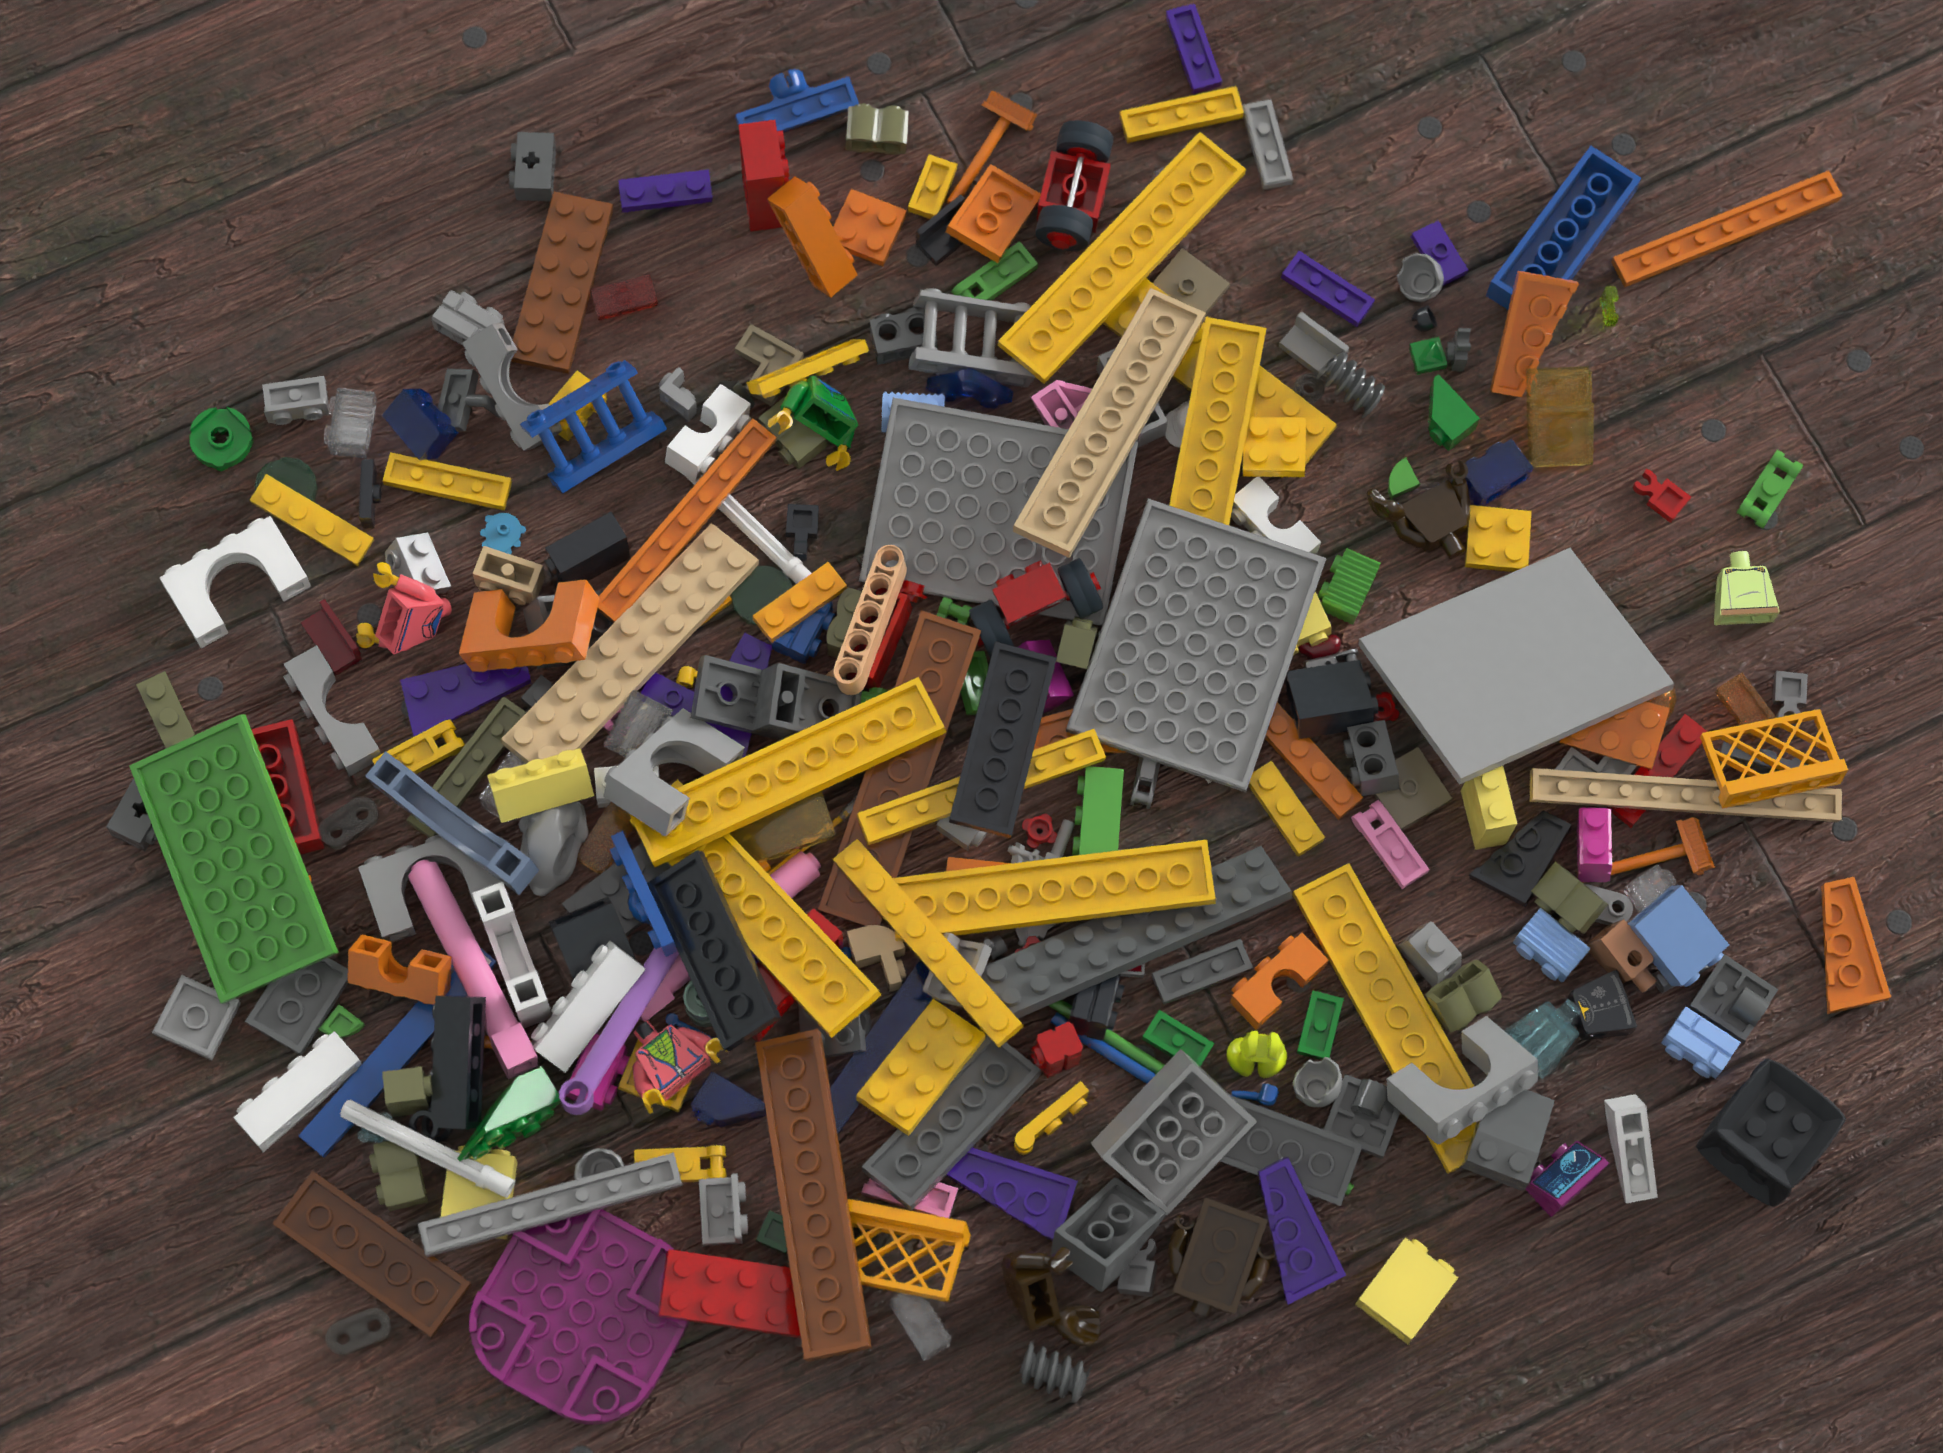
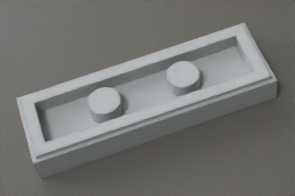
(1267, 144)

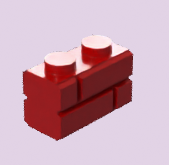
(1057, 1050)

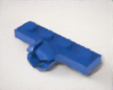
(799, 103)
(640, 897)

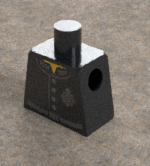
(1603, 1008)

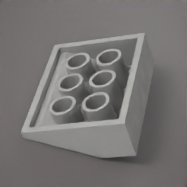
(1173, 1132)

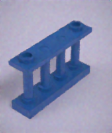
(618, 441)

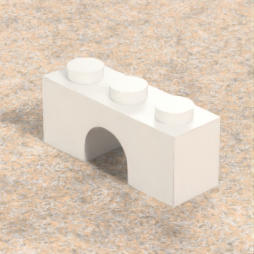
(696, 452)
(1253, 506)

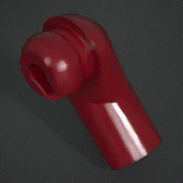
(1323, 649)

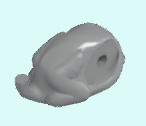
(553, 844)

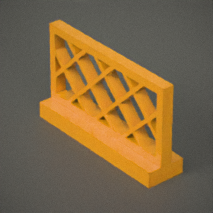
(1781, 782)
(908, 1226)

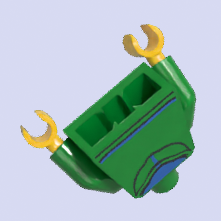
(822, 411)

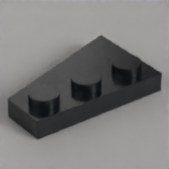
(1524, 859)

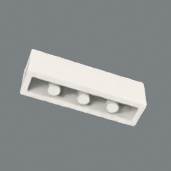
(586, 1006)
(297, 1091)

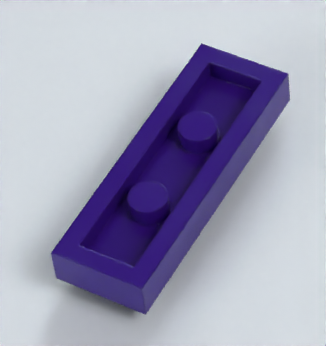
(1193, 48)
(665, 190)
(1328, 288)

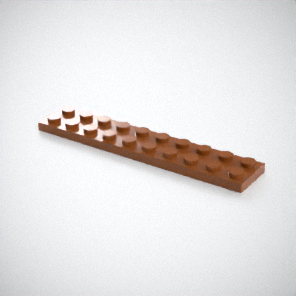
(941, 658)
(813, 1196)

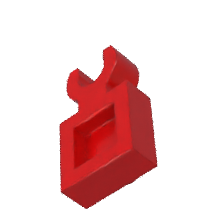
(1665, 499)

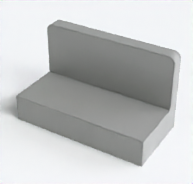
(1311, 344)

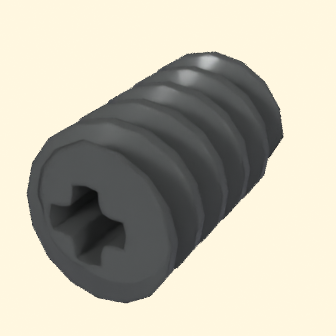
(1352, 382)
(1054, 1373)

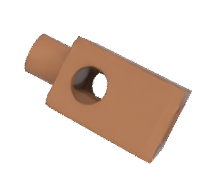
(1621, 950)

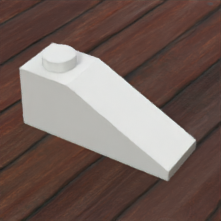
(1631, 1147)

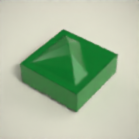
(1428, 356)

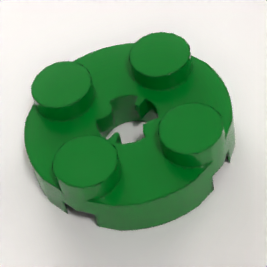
(226, 454)

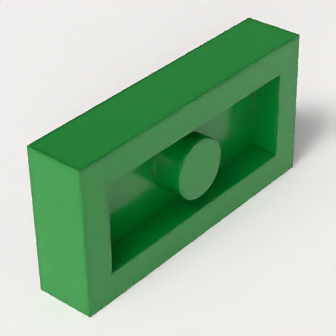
(1320, 1025)
(1171, 1036)

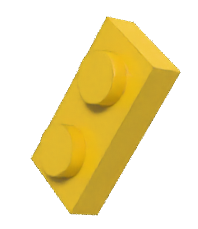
(932, 187)

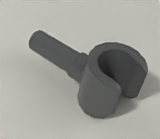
(997, 945)

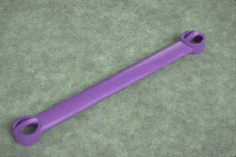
(616, 1032)

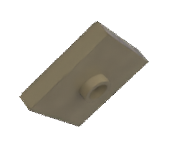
(1191, 282)
(1418, 791)

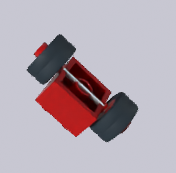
(1074, 186)
(1033, 594)

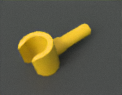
(686, 676)

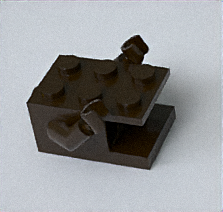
(1218, 1258)

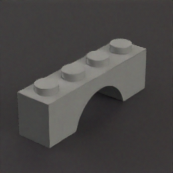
(491, 354)
(313, 679)

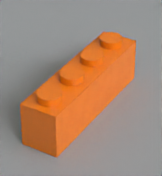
(813, 236)

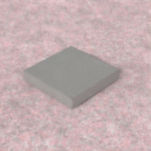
(195, 1018)

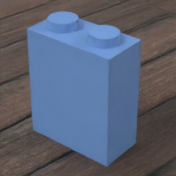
(1678, 936)

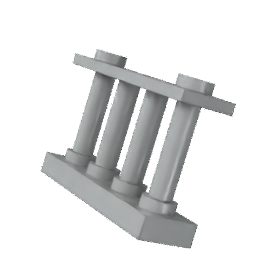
(931, 360)

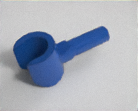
(1267, 1095)

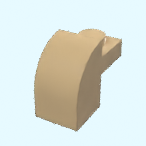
(875, 945)

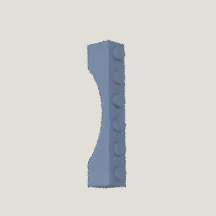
(451, 823)

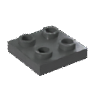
(1733, 998)
(846, 1041)
(1363, 1115)

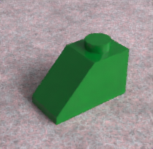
(1449, 415)

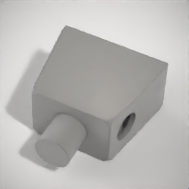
(1431, 953)

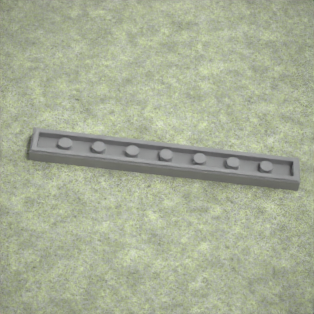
(549, 1204)

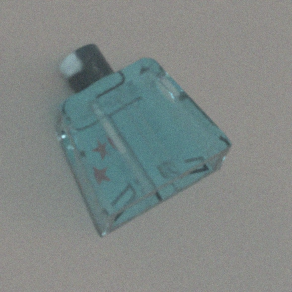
(1547, 1034)

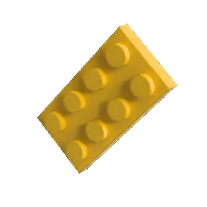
(920, 1067)

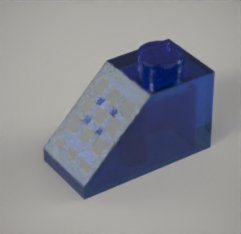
(725, 1103)

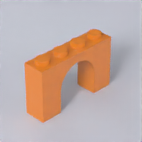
(558, 640)

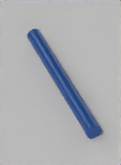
(1110, 1053)

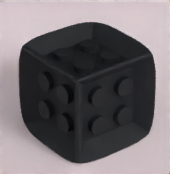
(1771, 1132)

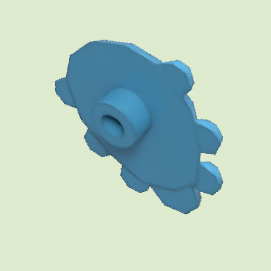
(502, 532)

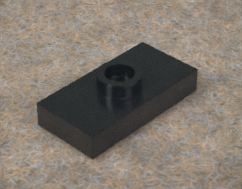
(369, 493)

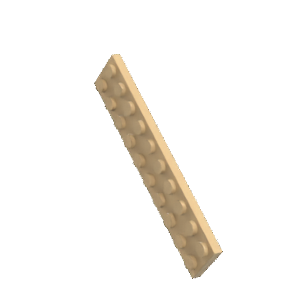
(1109, 423)
(633, 648)

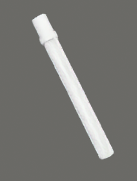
(790, 565)
(481, 1174)

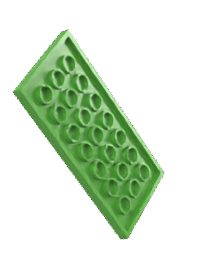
(233, 859)

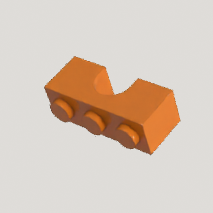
(1296, 960)
(375, 968)

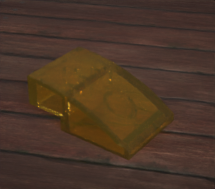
(1560, 416)
(787, 829)

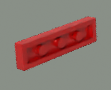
(1670, 758)

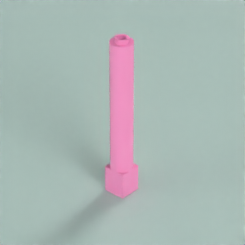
(791, 877)
(506, 1034)

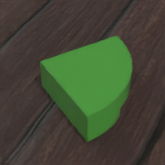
(1402, 479)
(342, 1023)

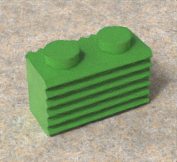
(1349, 585)

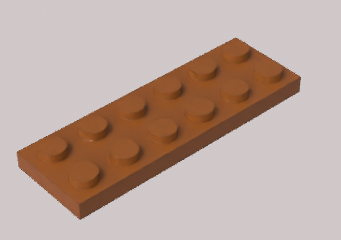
(561, 282)

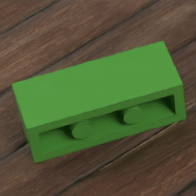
(1099, 810)

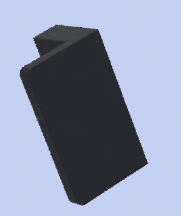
(932, 236)

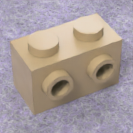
(514, 575)

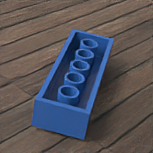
(1569, 223)

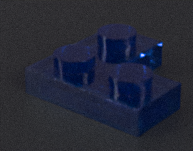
(970, 384)

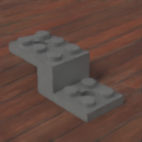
(766, 700)

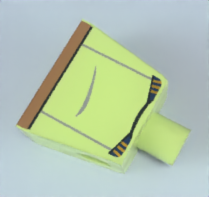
(1744, 593)

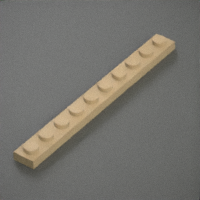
(1674, 795)

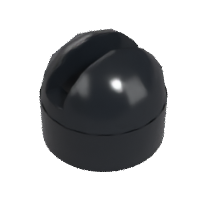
(1425, 318)

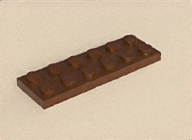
(372, 1254)

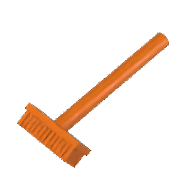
(1008, 113)
(1692, 846)

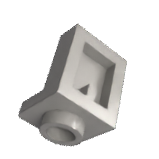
(679, 400)

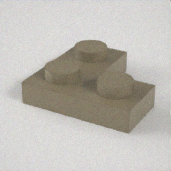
(768, 354)

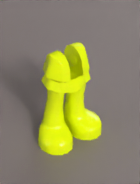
(1259, 1048)

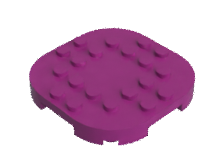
(577, 1317)

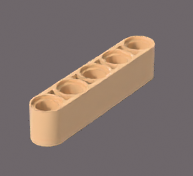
(872, 633)

